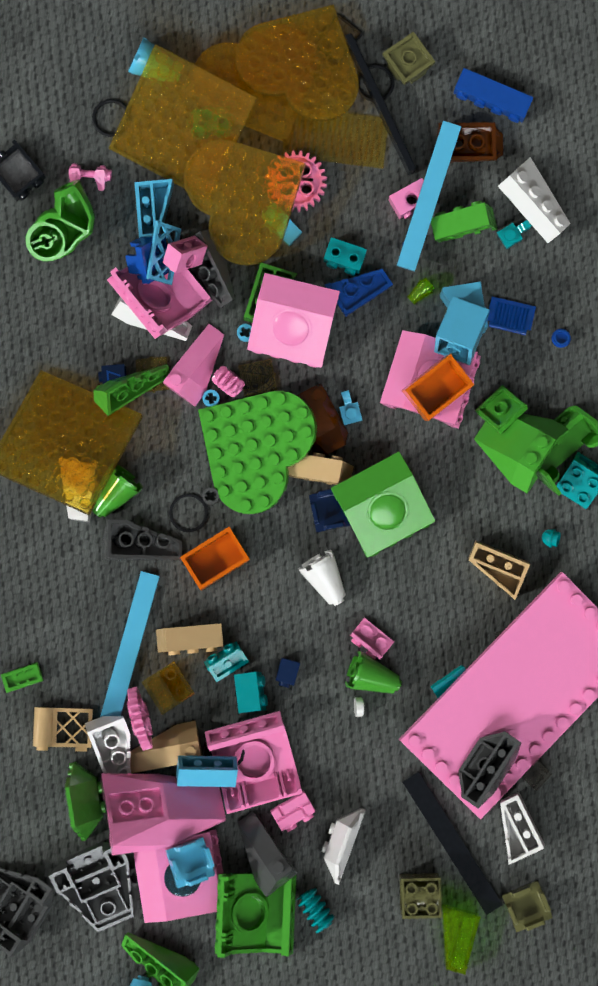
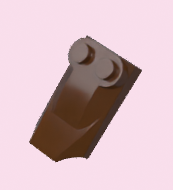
(477, 142)
(330, 428)

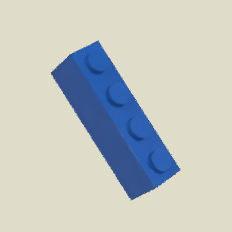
(493, 95)

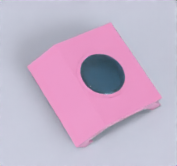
(158, 890)

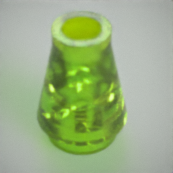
(421, 291)

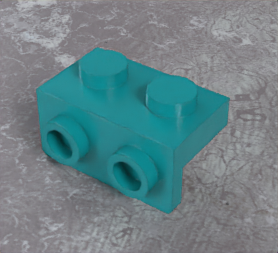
(226, 661)

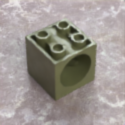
(420, 896)

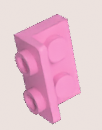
(371, 638)

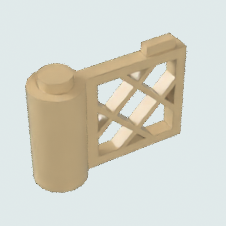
(46, 731)

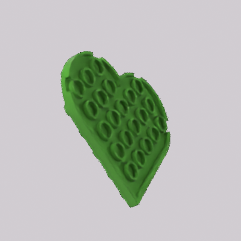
(253, 446)

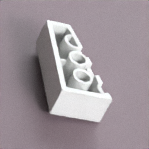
(535, 200)

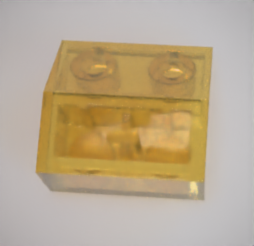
(168, 687)

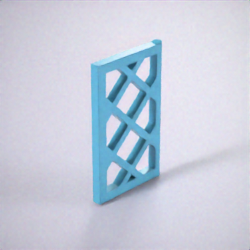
(154, 260)

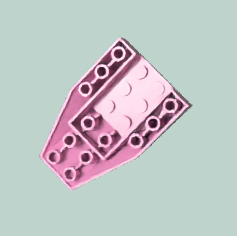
(155, 812)

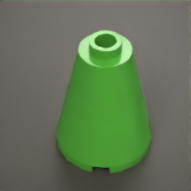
(116, 492)
(371, 675)

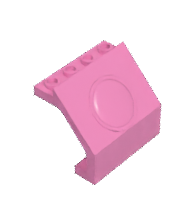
(159, 304)
(292, 320)
(413, 358)
(268, 762)

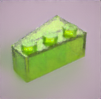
(458, 937)

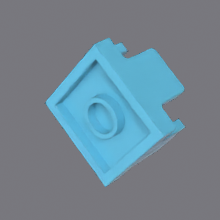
(190, 862)

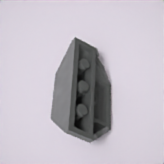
(487, 767)

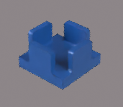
(139, 263)

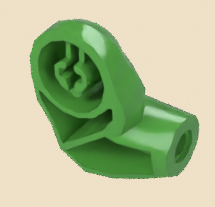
(62, 227)

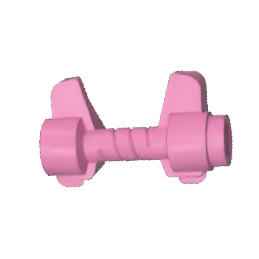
(101, 175)

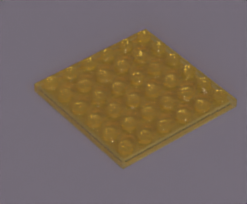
(176, 113)
(65, 443)

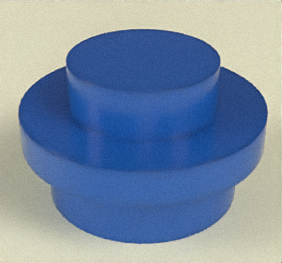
(561, 338)

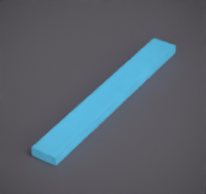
(428, 196)
(130, 644)

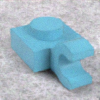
(350, 411)

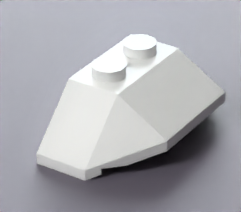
(341, 842)

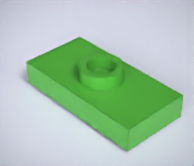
(22, 677)

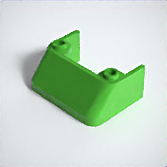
(582, 431)

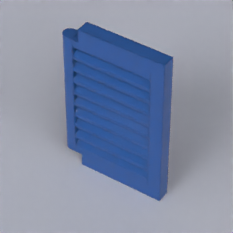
(510, 315)

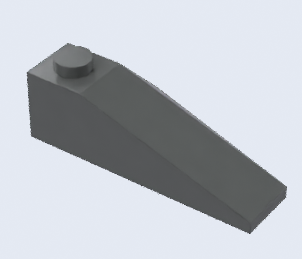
(214, 272)
(266, 859)

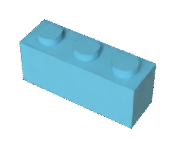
(207, 771)

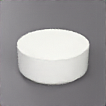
(358, 707)

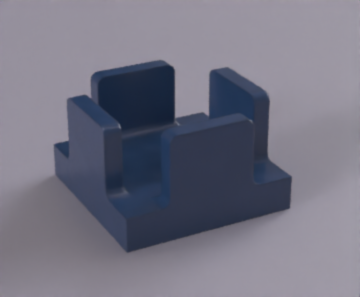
(327, 512)

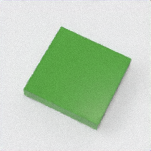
(501, 409)

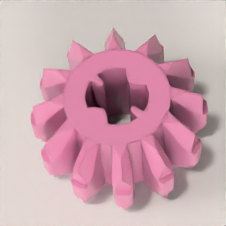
(228, 381)

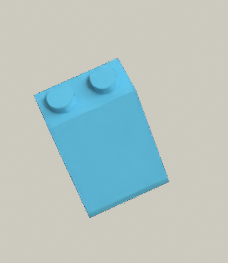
(471, 292)
(461, 330)

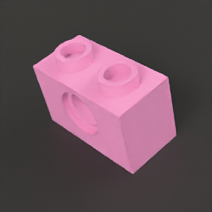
(399, 199)
(184, 254)

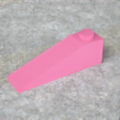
(194, 369)

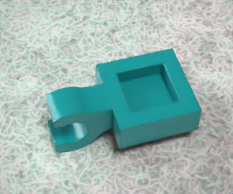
(511, 234)

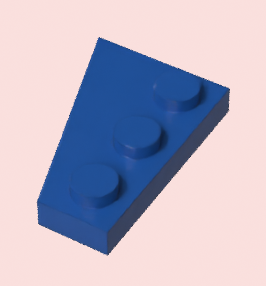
(360, 290)

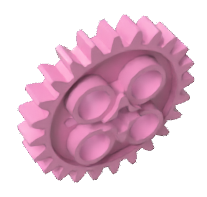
(303, 199)
(139, 718)

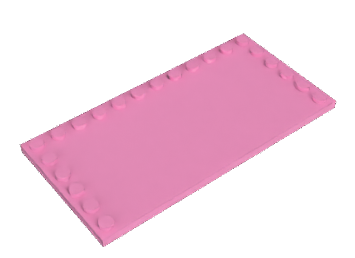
(523, 683)

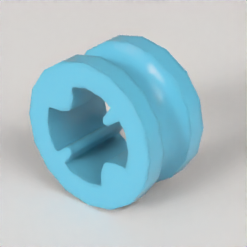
(243, 338)
(215, 394)

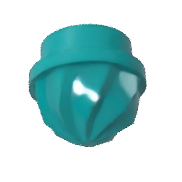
(551, 538)

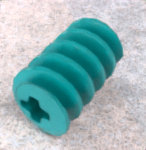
(315, 909)

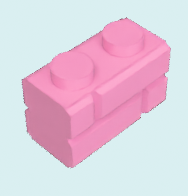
(293, 811)

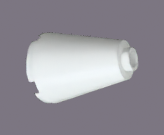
(324, 577)

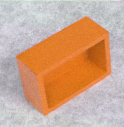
(437, 387)
(215, 558)

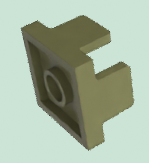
(408, 59)
(527, 906)

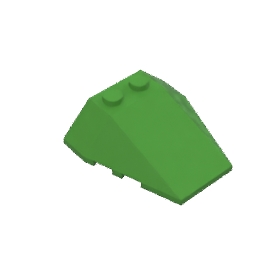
(521, 447)
(83, 800)

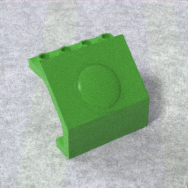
(383, 504)
(252, 921)

